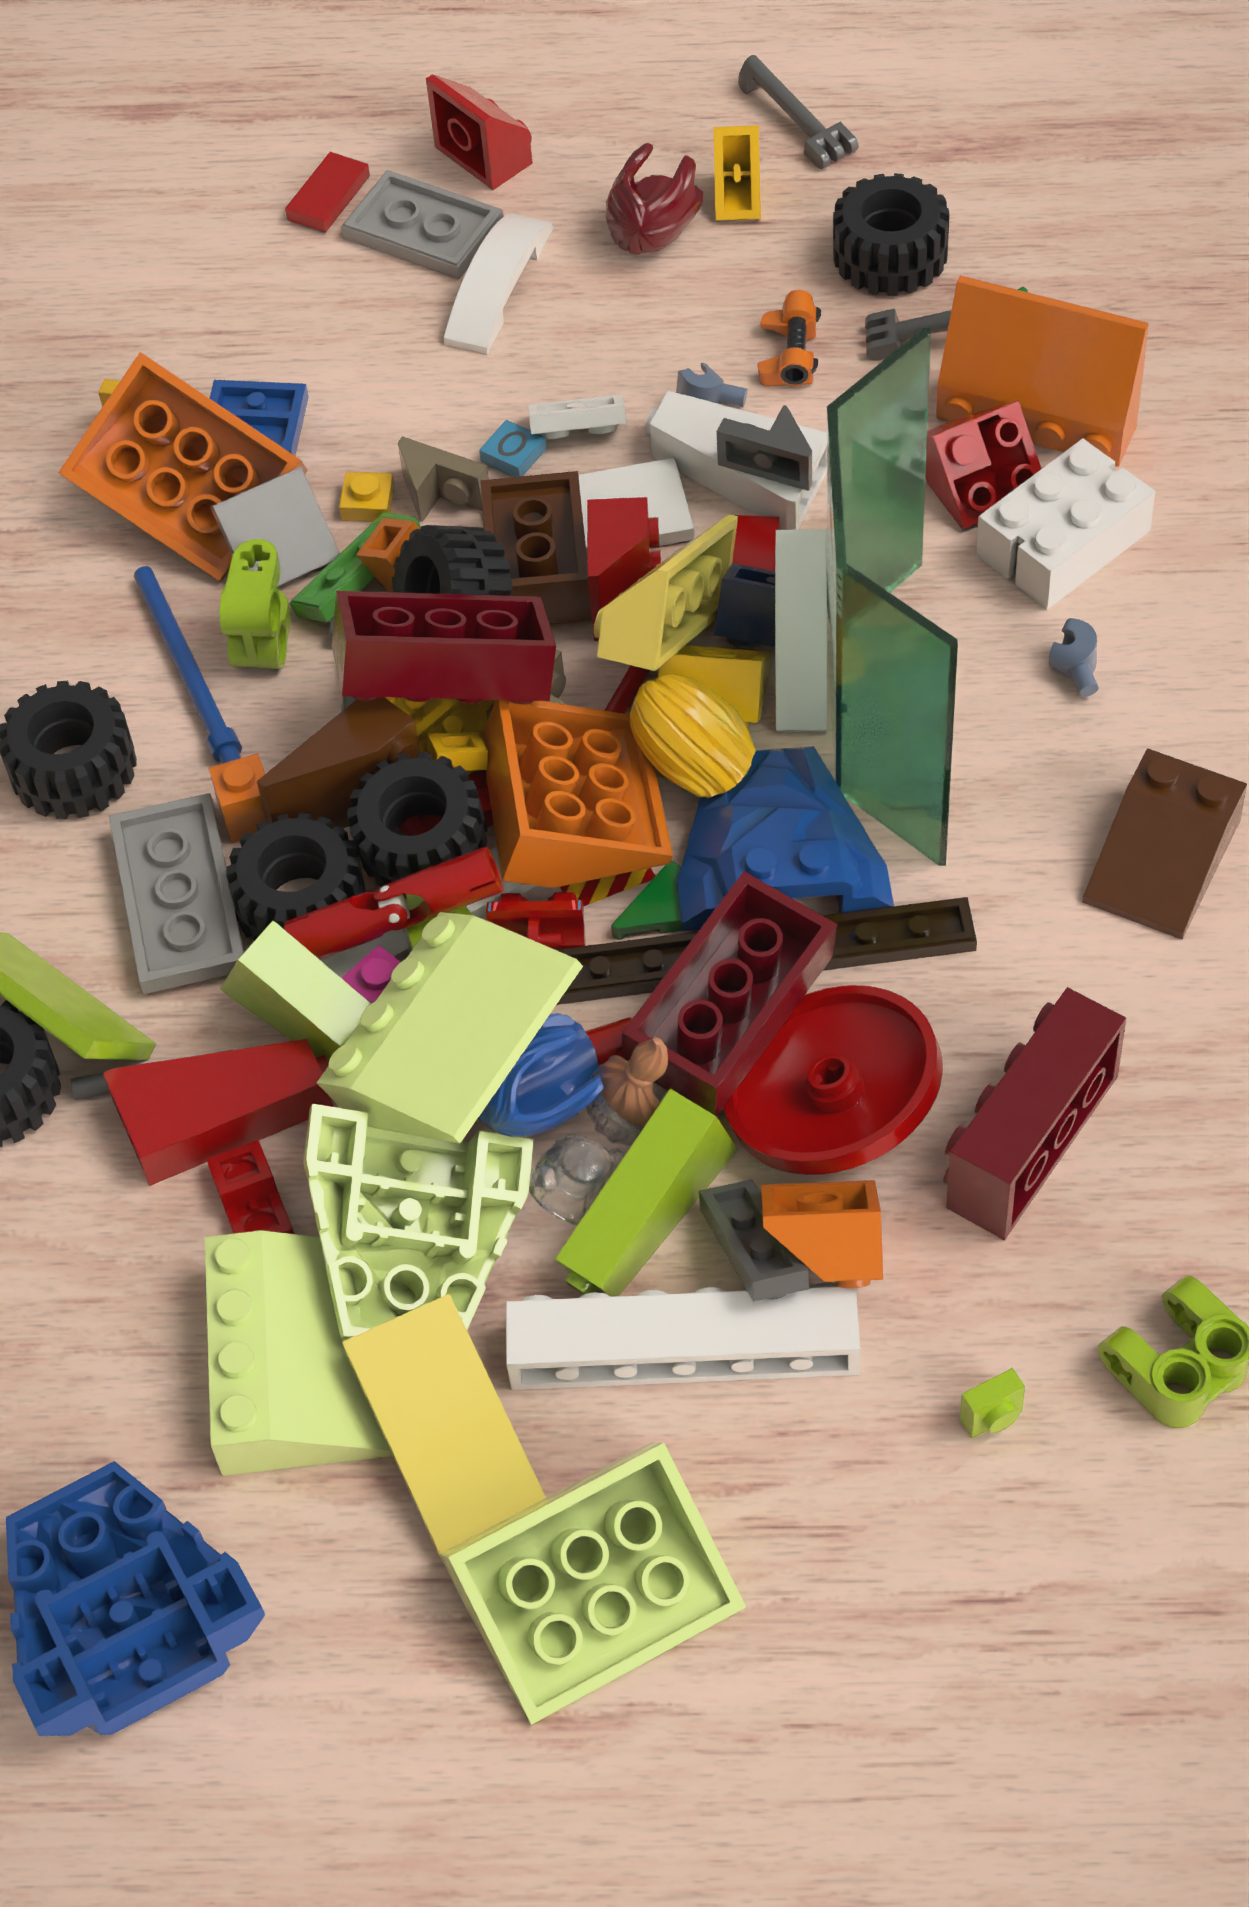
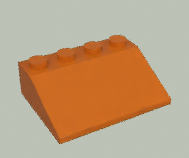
(1062, 361)
(170, 455)
(571, 795)

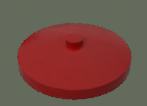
(838, 1082)

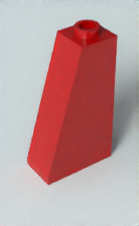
(214, 1102)

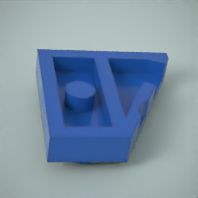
(268, 407)

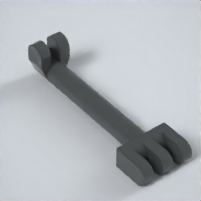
(823, 142)
(886, 331)

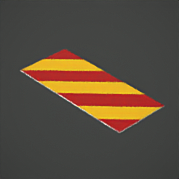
(602, 888)

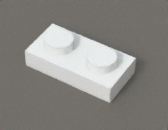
(595, 413)

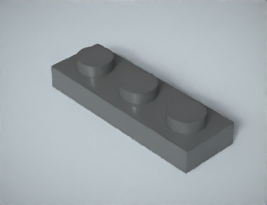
(758, 1257)

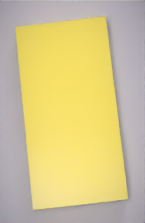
(443, 1422)

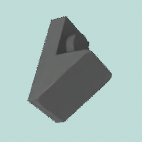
(771, 454)

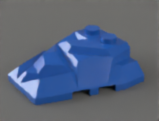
(785, 829)
(117, 1605)

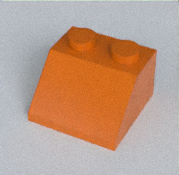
(829, 1228)

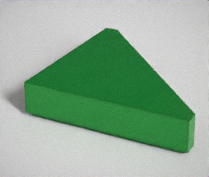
(654, 907)

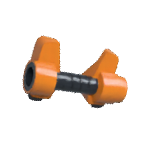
(798, 324)

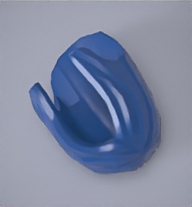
(546, 1082)

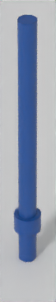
(221, 739)

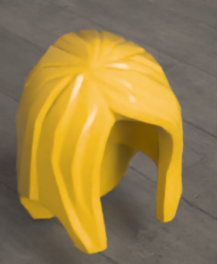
(691, 735)

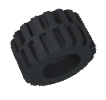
(890, 234)
(452, 562)
(61, 719)
(411, 790)
(285, 853)
(29, 1079)

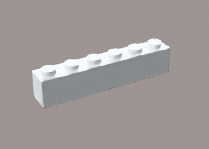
(681, 1338)

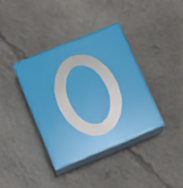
(512, 449)

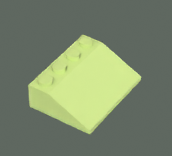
(448, 1028)
(278, 1359)
(593, 1581)

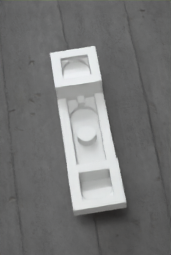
(491, 279)
(801, 630)

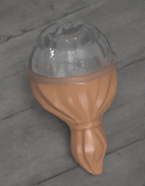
(629, 1092)

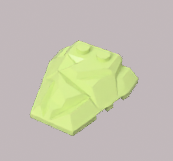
(409, 1214)

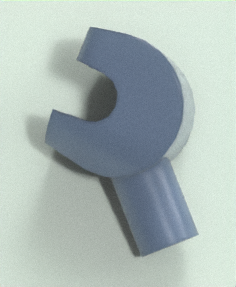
(709, 387)
(1077, 655)

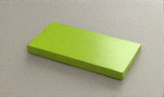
(65, 1007)

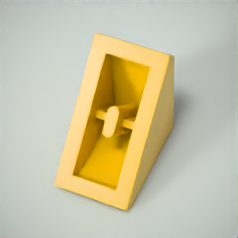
(737, 172)

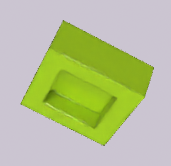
(992, 1404)

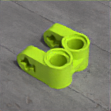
(254, 609)
(1147, 1373)

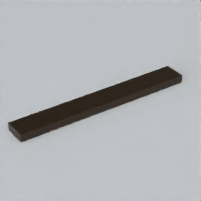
(860, 940)

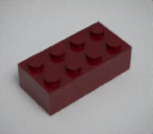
(442, 647)
(732, 990)
(1033, 1112)

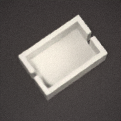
(1067, 523)

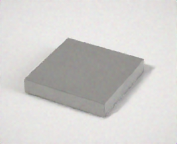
(284, 515)

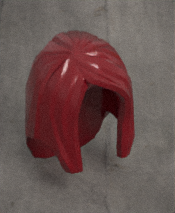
(655, 209)

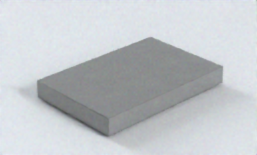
(421, 223)

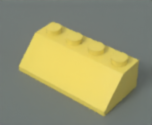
(669, 602)

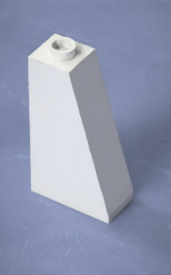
(687, 430)

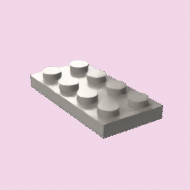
(176, 893)

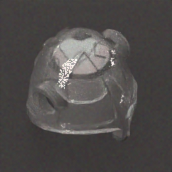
(572, 1176)

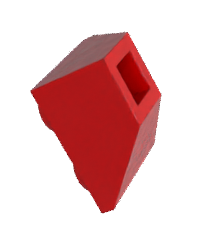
(979, 460)

